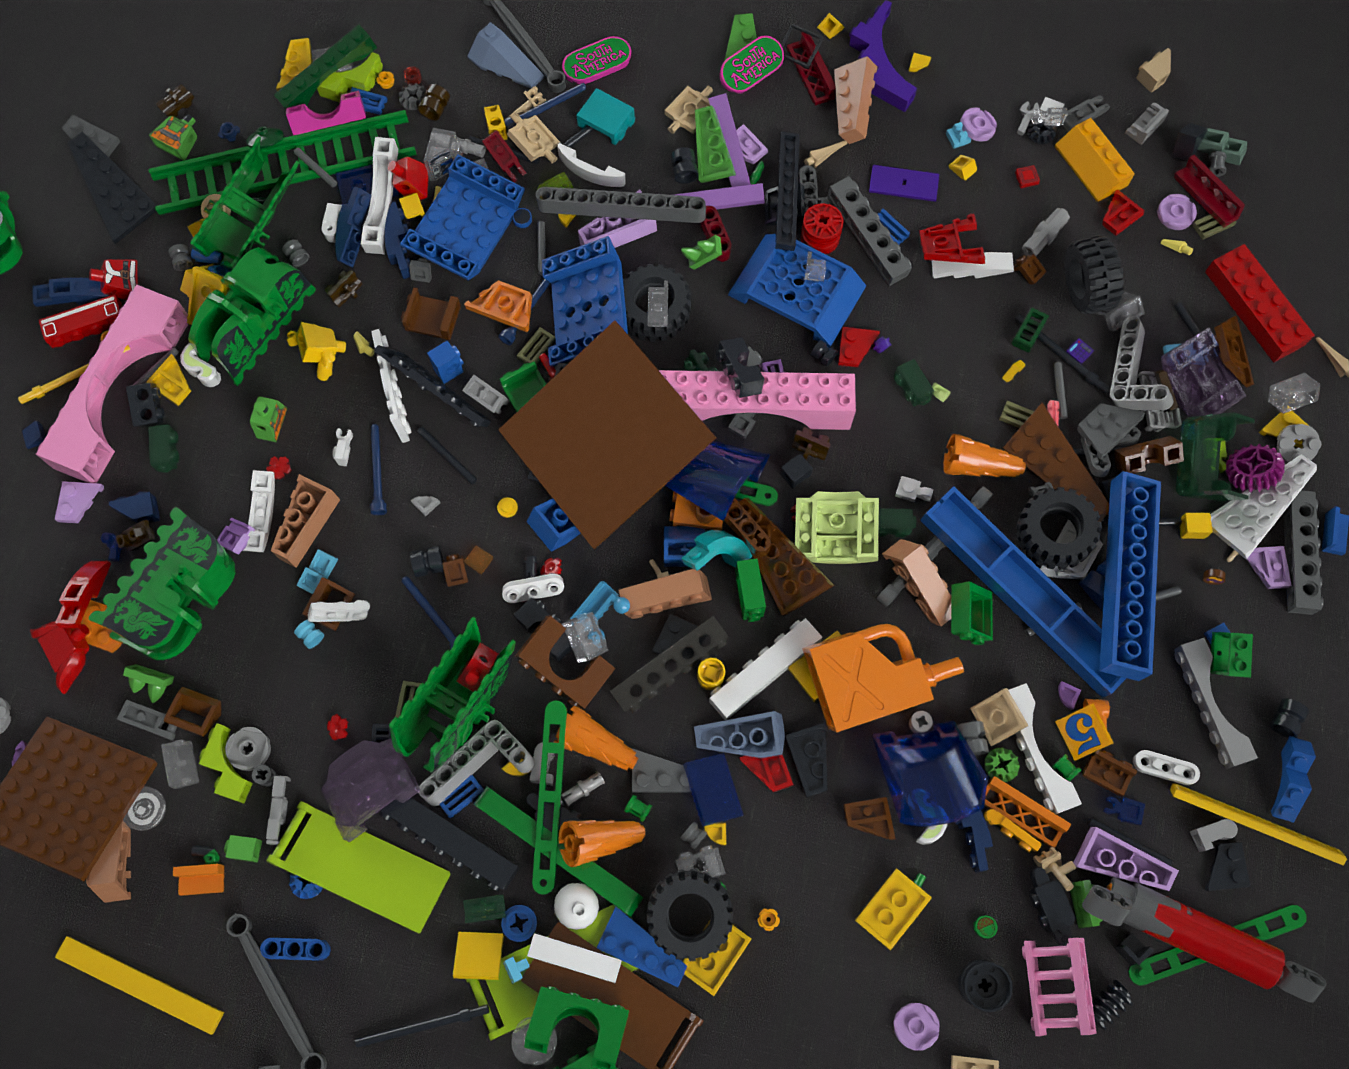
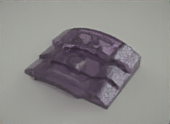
(1200, 377)
(364, 783)

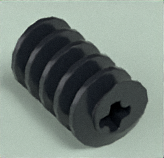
(1109, 1003)

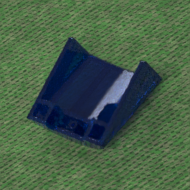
(717, 476)
(932, 775)

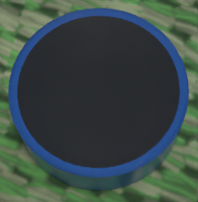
(522, 218)

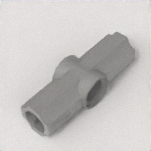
(1046, 232)

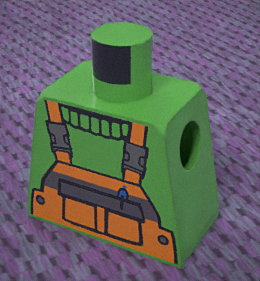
(175, 136)
(268, 415)

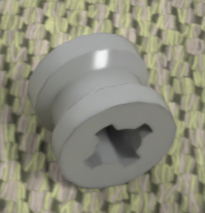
(918, 726)

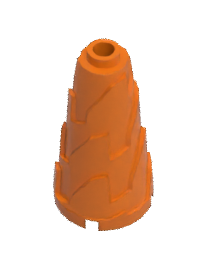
(978, 459)
(593, 740)
(593, 839)

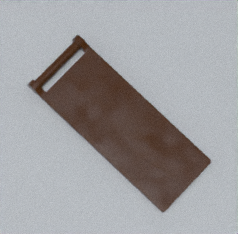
(651, 1015)

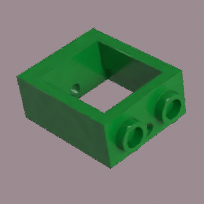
(750, 590)
(982, 621)
(1226, 662)

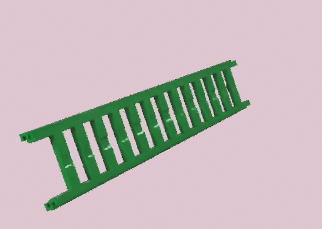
(297, 141)

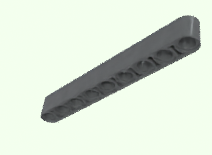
(621, 204)

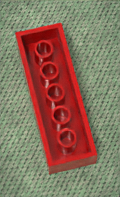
(1259, 303)

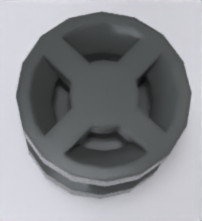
(694, 835)

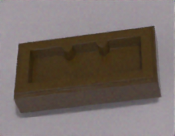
(1162, 379)

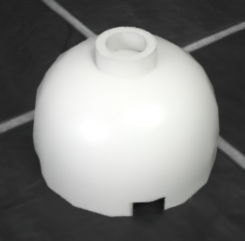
(576, 906)

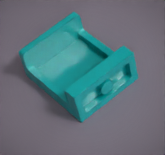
(606, 115)

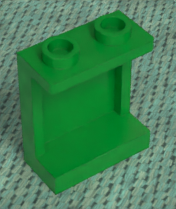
(522, 384)

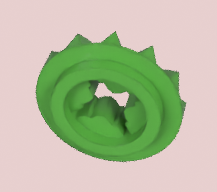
(992, 761)

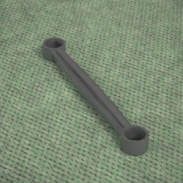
(528, 45)
(933, 548)
(275, 992)

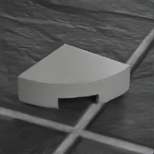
(425, 504)

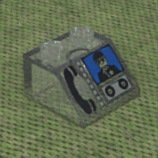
(441, 152)

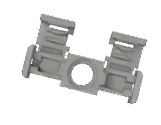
(1155, 418)
(278, 809)

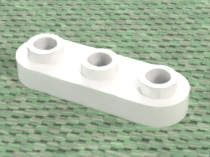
(541, 584)
(1175, 767)

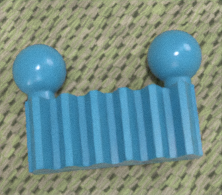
(600, 600)

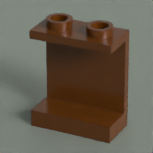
(430, 315)

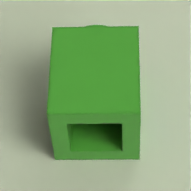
(243, 848)

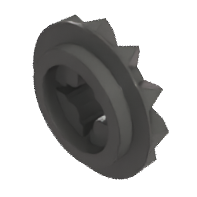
(411, 103)

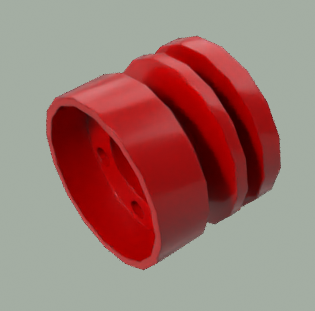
(822, 227)

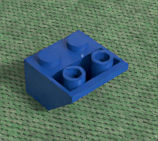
(678, 542)

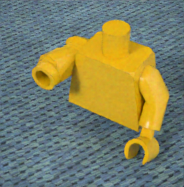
(317, 345)

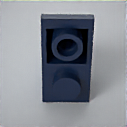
(137, 507)

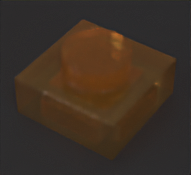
(478, 559)

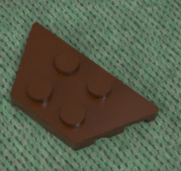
(1233, 350)

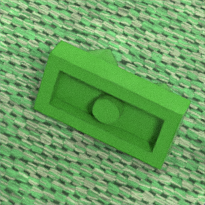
(704, 252)
(156, 680)
(1078, 894)

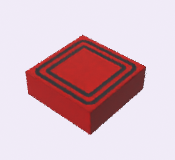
(1027, 176)

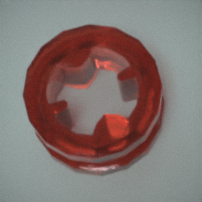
(417, 76)

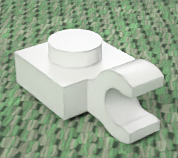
(342, 450)
(910, 489)

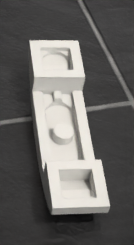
(609, 177)
(261, 509)

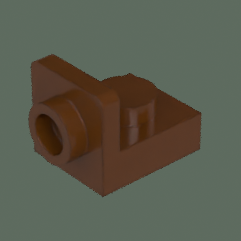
(1030, 268)
(454, 570)

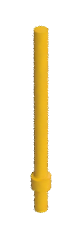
(39, 391)

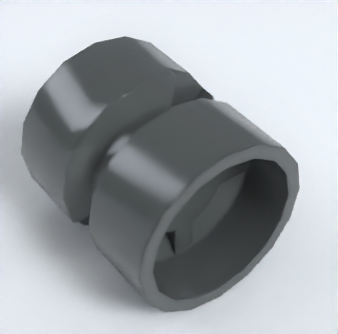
(973, 734)

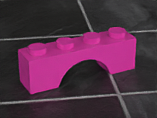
(305, 120)

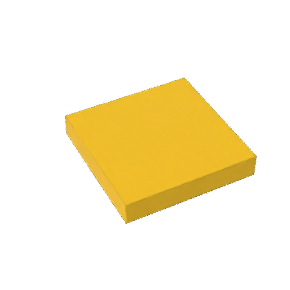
(478, 955)

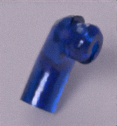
(110, 540)

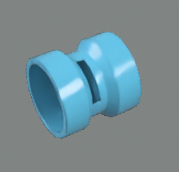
(309, 634)

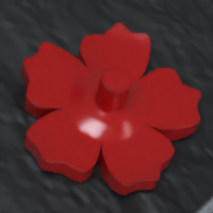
(279, 467)
(551, 567)
(337, 727)

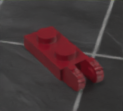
(502, 154)

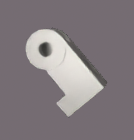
(330, 221)

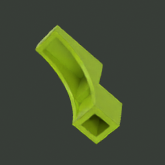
(361, 77)
(230, 783)

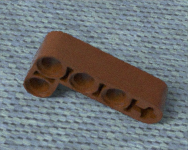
(738, 524)

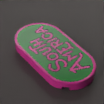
(596, 60)
(751, 64)

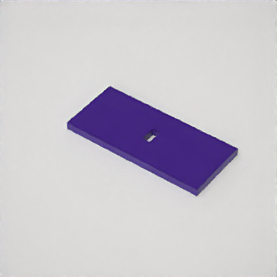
(918, 183)

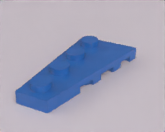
(636, 947)

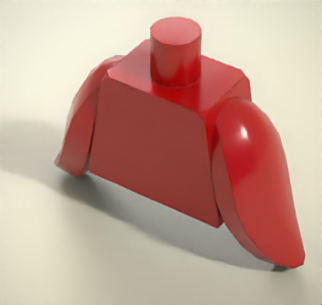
(65, 651)

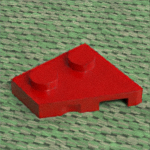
(1121, 213)
(855, 345)
(770, 771)

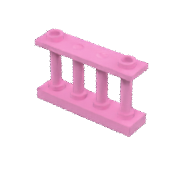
(1078, 973)

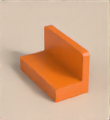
(200, 879)

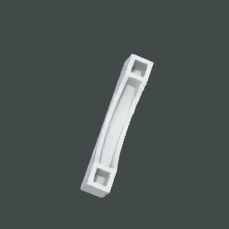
(382, 189)
(1057, 791)

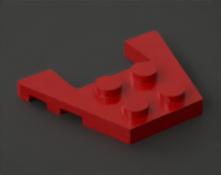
(944, 244)

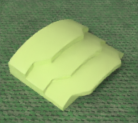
(837, 527)

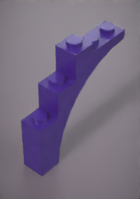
(888, 83)

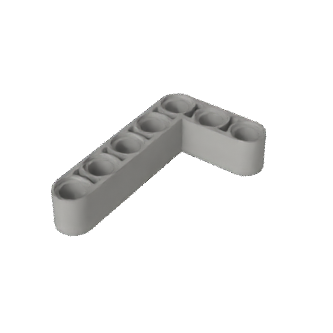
(1130, 371)
(475, 759)

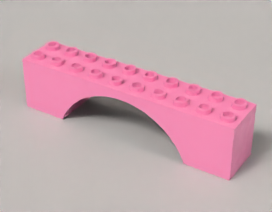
(811, 398)
(76, 439)

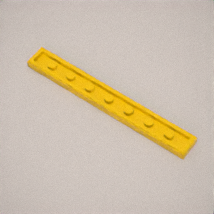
(1258, 823)
(139, 985)

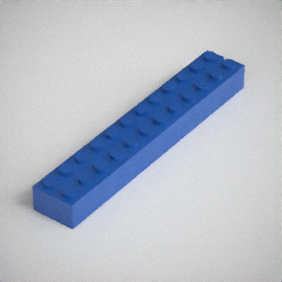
(1021, 587)

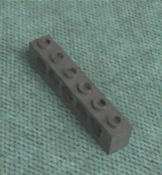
(858, 225)
(1294, 541)

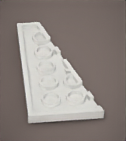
(392, 391)
(1246, 522)

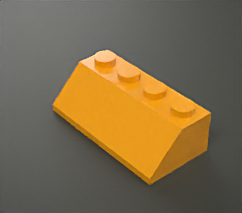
(1094, 160)

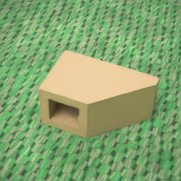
(1156, 71)

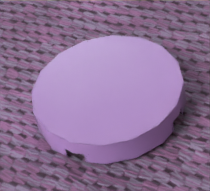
(978, 124)
(1176, 212)
(916, 1026)

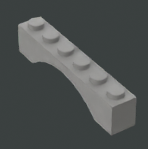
(1232, 745)

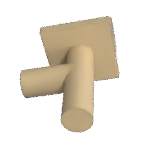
(531, 101)
(1051, 862)

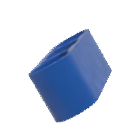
(285, 945)

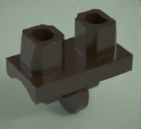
(175, 100)
(344, 289)
(810, 445)
(135, 536)

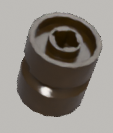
(434, 102)

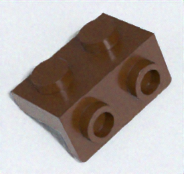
(1109, 772)

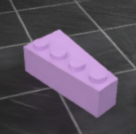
(618, 229)
(1117, 859)

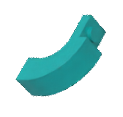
(714, 543)

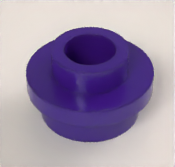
(881, 344)

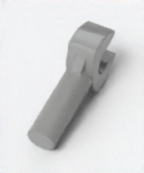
(1025, 110)

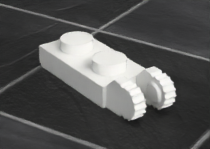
(338, 611)

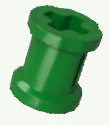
(1066, 768)
(638, 808)

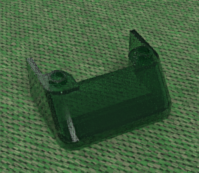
(1201, 452)

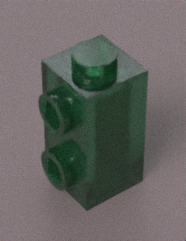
(914, 383)
(163, 448)
(896, 522)

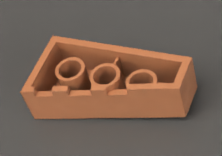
(853, 98)
(303, 520)
(922, 579)
(667, 593)

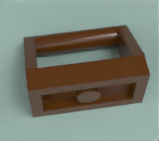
(322, 593)
(198, 704)

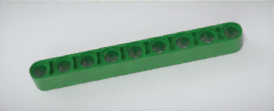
(588, 873)

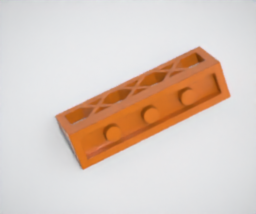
(1028, 805)

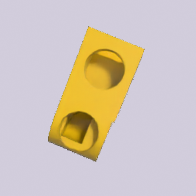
(495, 120)

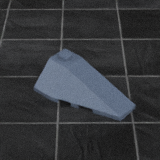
(497, 53)
(749, 736)

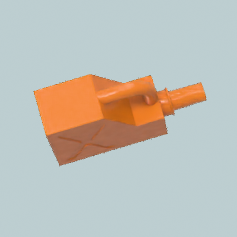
(862, 685)

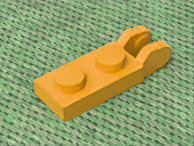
(1011, 829)

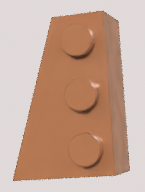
(109, 873)

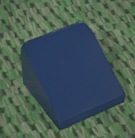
(34, 435)

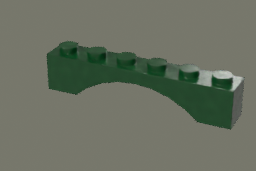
(350, 48)

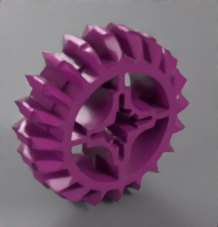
(1255, 468)

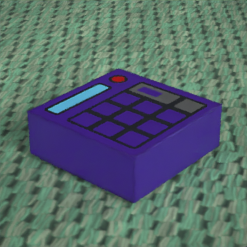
(1080, 351)

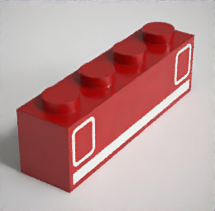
(80, 321)

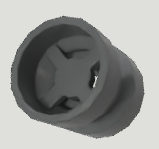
(294, 251)
(180, 257)

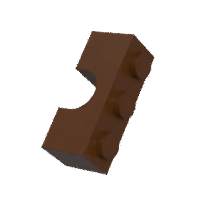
(1162, 450)

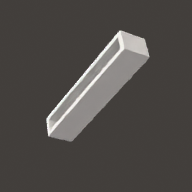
(764, 669)

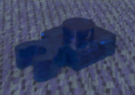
(1128, 810)

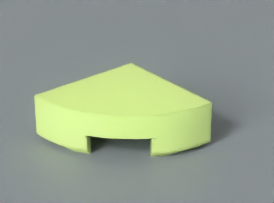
(940, 392)

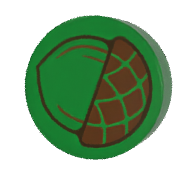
(985, 927)

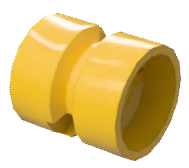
(711, 673)

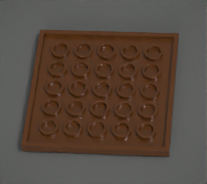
(68, 797)

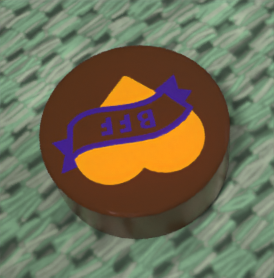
(1214, 576)

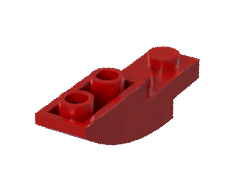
(79, 591)

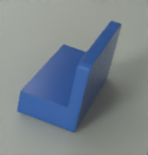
(1335, 532)

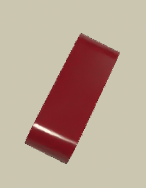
(715, 225)

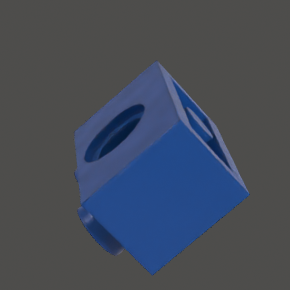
(446, 361)

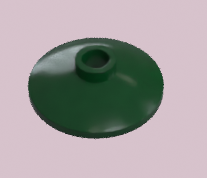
(268, 136)

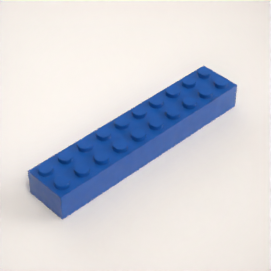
(1130, 577)

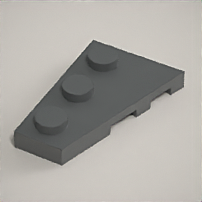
(103, 139)
(658, 775)

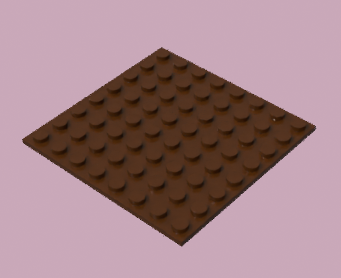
(606, 434)

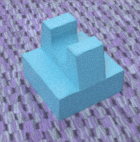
(957, 136)
(513, 969)

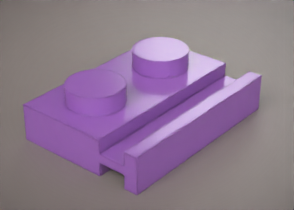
(235, 536)

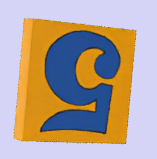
(1084, 732)

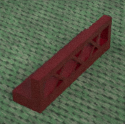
(819, 70)
(1208, 193)

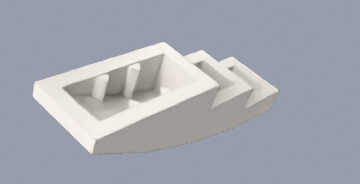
(995, 264)
(574, 958)

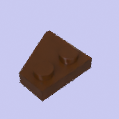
(870, 817)

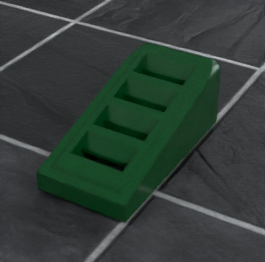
(1025, 341)

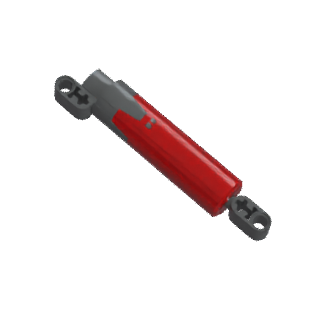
(1202, 937)

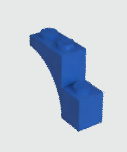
(1294, 784)

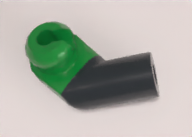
(208, 853)

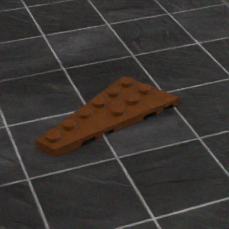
(1053, 458)
(785, 568)

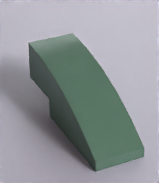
(1219, 141)

